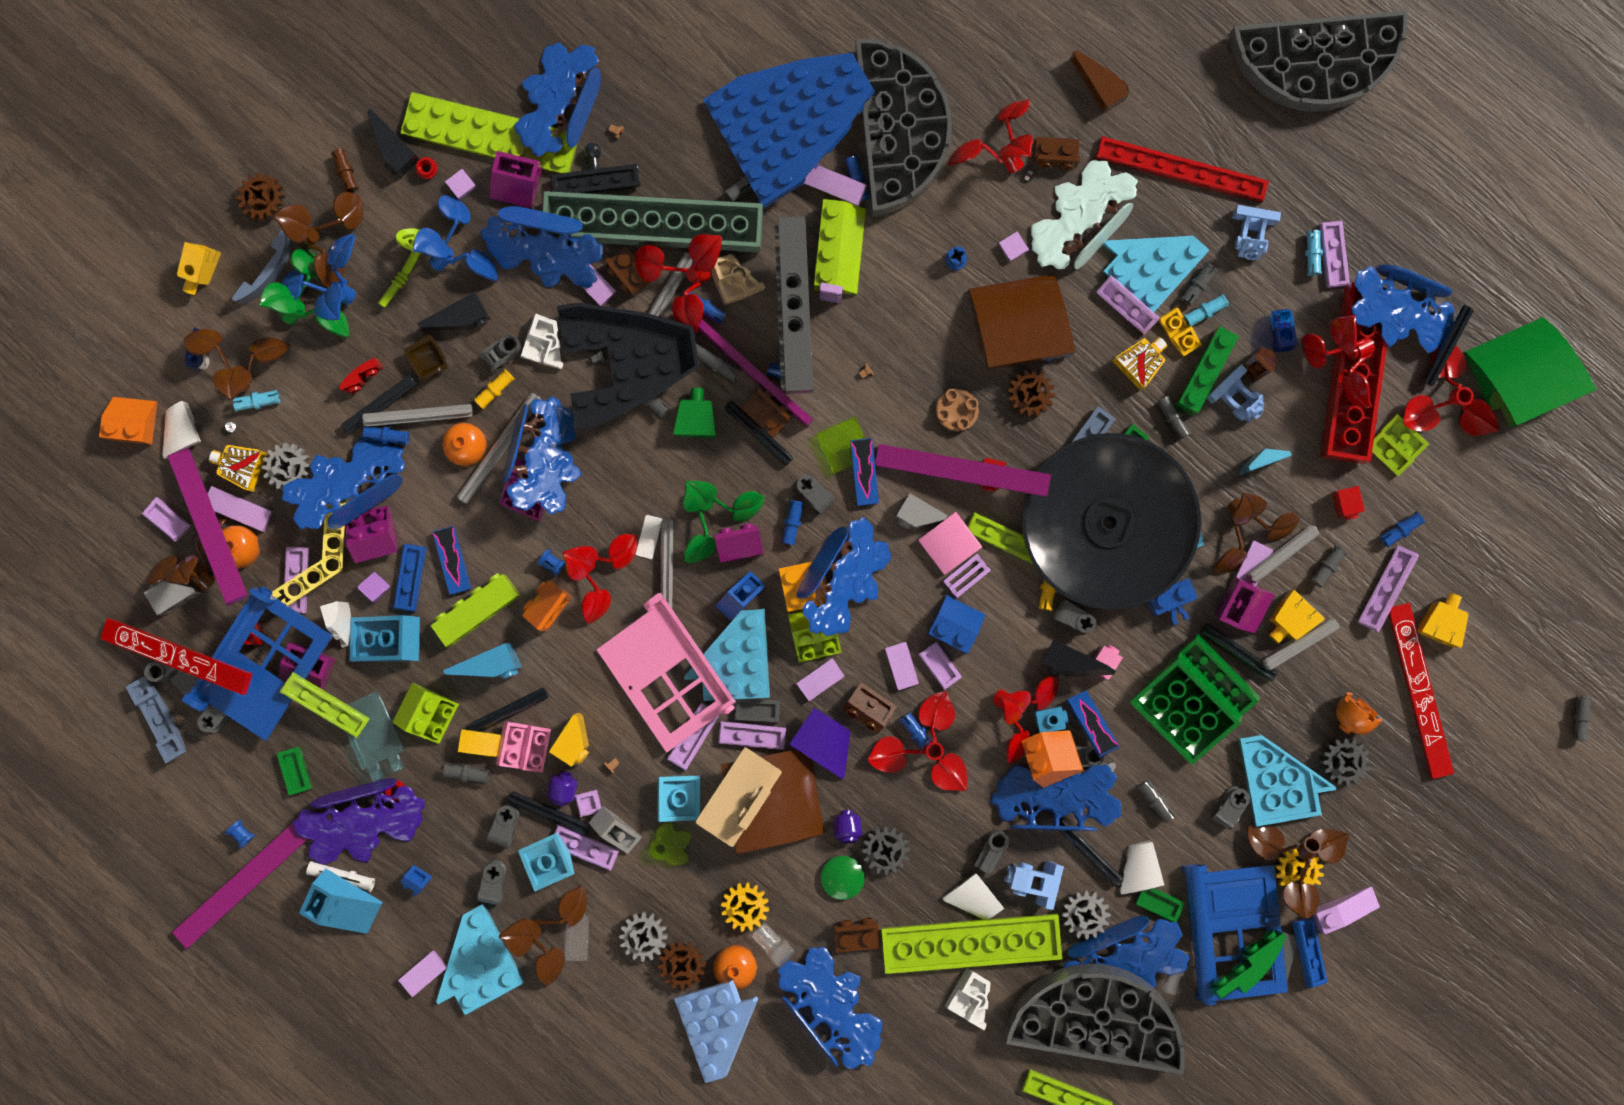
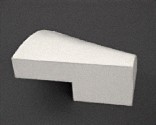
(542, 342)
(179, 429)
(338, 621)
(1141, 868)
(970, 998)

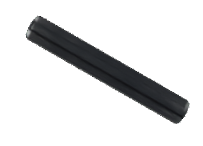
(1448, 345)
(379, 403)
(758, 433)
(1238, 651)
(508, 710)
(549, 813)
(1091, 854)

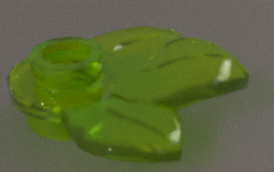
(673, 843)

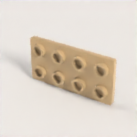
(738, 797)

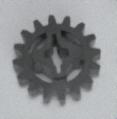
(1339, 767)
(875, 854)

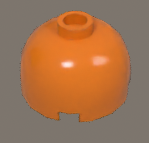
(464, 444)
(242, 544)
(1356, 716)
(735, 964)

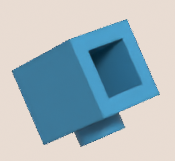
(1050, 719)

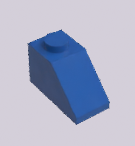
(740, 595)

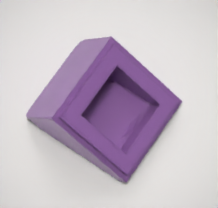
(374, 587)

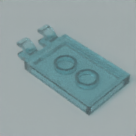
(377, 739)

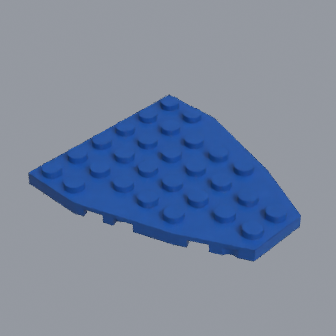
(789, 118)

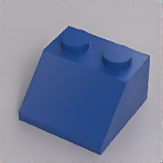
(956, 624)

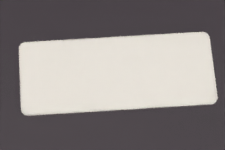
(649, 536)

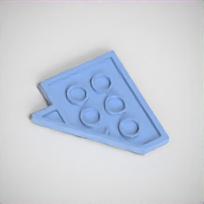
(715, 1026)

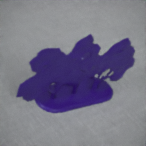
(356, 826)

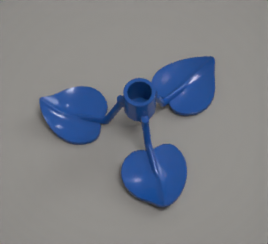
(430, 243)
(328, 304)

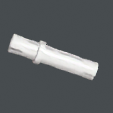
(364, 883)

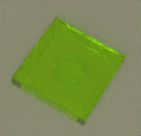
(836, 443)

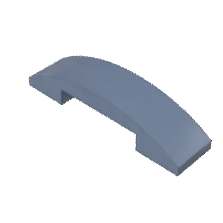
(270, 273)
(158, 718)

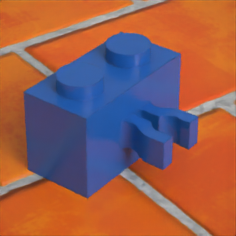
(1175, 597)

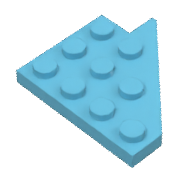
(1153, 265)
(740, 657)
(1279, 783)
(478, 964)

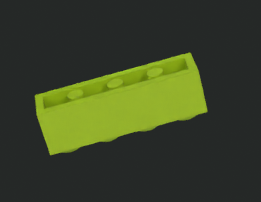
(475, 610)

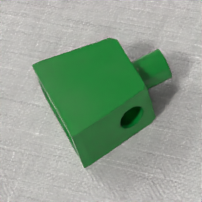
(695, 417)

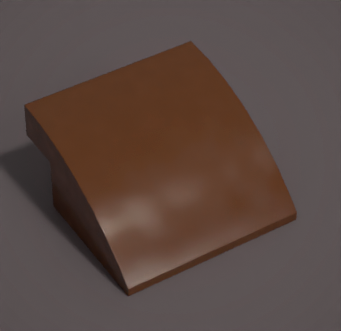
(1021, 321)
(790, 809)

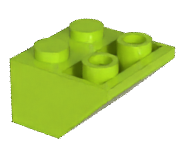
(807, 643)
(425, 713)

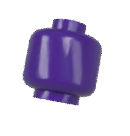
(562, 788)
(847, 827)

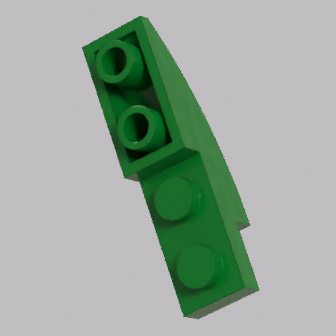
(1257, 961)

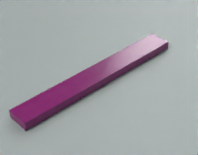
(754, 373)
(963, 470)
(208, 527)
(238, 887)

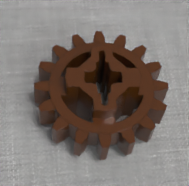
(267, 189)
(1039, 397)
(674, 957)

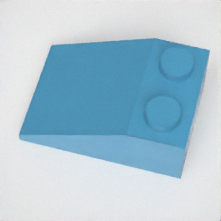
(384, 639)
(497, 662)

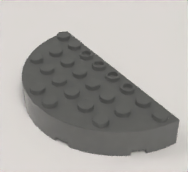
(1320, 60)
(903, 125)
(793, 306)
(1098, 1016)

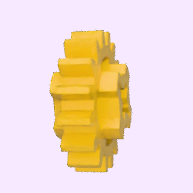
(1291, 876)
(742, 897)

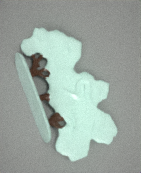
(1082, 209)

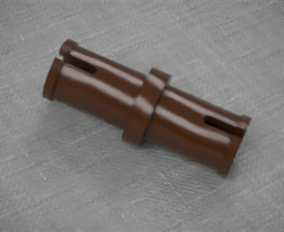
(344, 170)

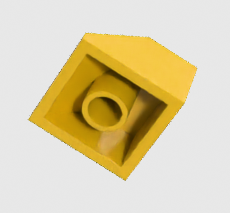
(572, 742)

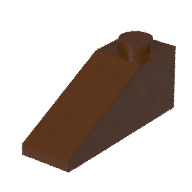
(1102, 83)
(1260, 363)

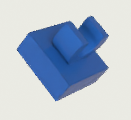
(415, 880)

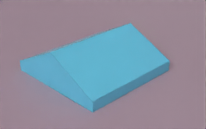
(1263, 458)
(678, 798)
(547, 861)

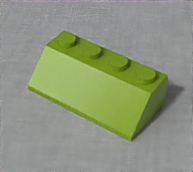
(840, 245)

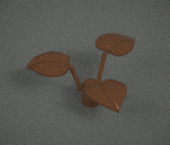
(295, 225)
(238, 379)
(1242, 512)
(185, 569)
(1326, 843)
(521, 935)

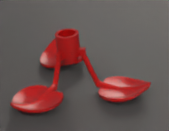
(1010, 153)
(705, 252)
(1345, 334)
(1478, 416)
(582, 560)
(1014, 706)
(950, 771)

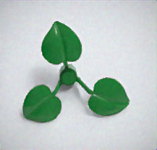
(278, 297)
(700, 497)

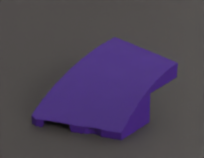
(823, 742)

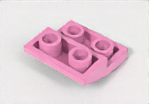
(950, 543)
(523, 746)

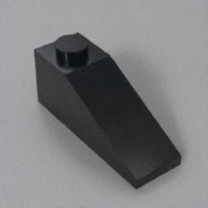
(393, 150)
(463, 314)
(1072, 663)

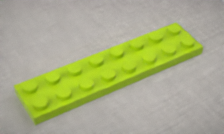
(476, 131)
(971, 943)

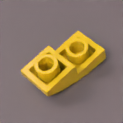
(1179, 332)
(479, 743)

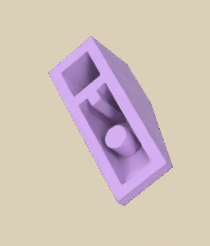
(1345, 910)

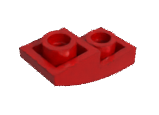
(355, 380)

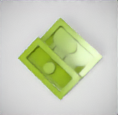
(1398, 445)

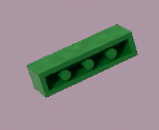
(1206, 371)

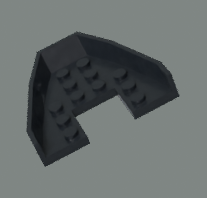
(644, 357)

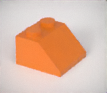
(129, 420)
(546, 605)
(1052, 757)

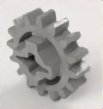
(282, 458)
(1082, 923)
(652, 941)

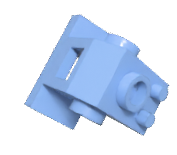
(1254, 220)
(1251, 408)
(1021, 877)

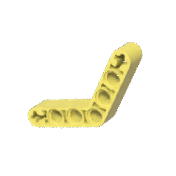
(320, 567)

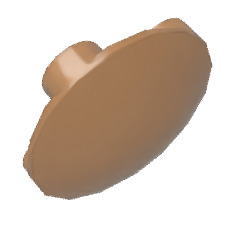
(957, 410)

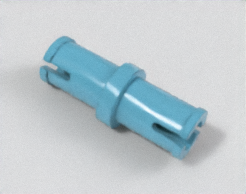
(1314, 252)
(1206, 310)
(256, 400)

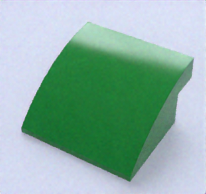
(1529, 371)
(1195, 699)

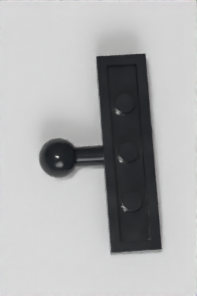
(597, 178)

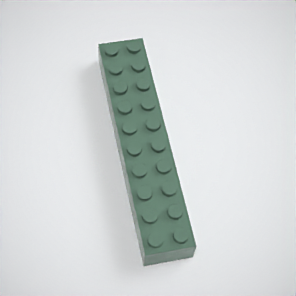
(659, 220)

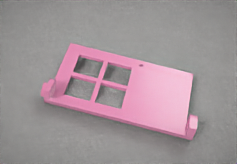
(649, 651)

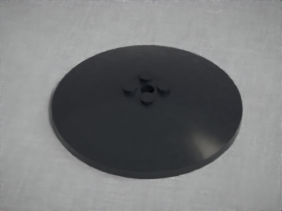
(1153, 515)

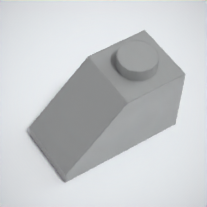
(918, 513)
(168, 596)
(614, 830)

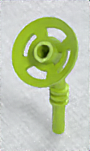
(403, 275)

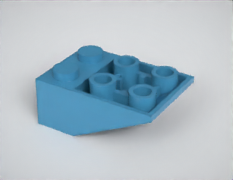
(339, 904)

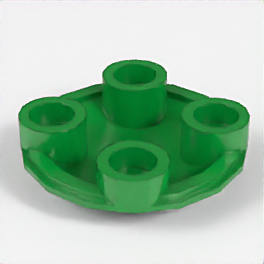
(842, 877)

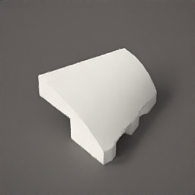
(974, 898)

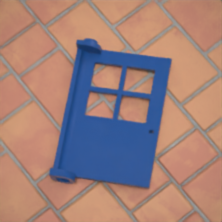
(263, 704)
(1229, 903)

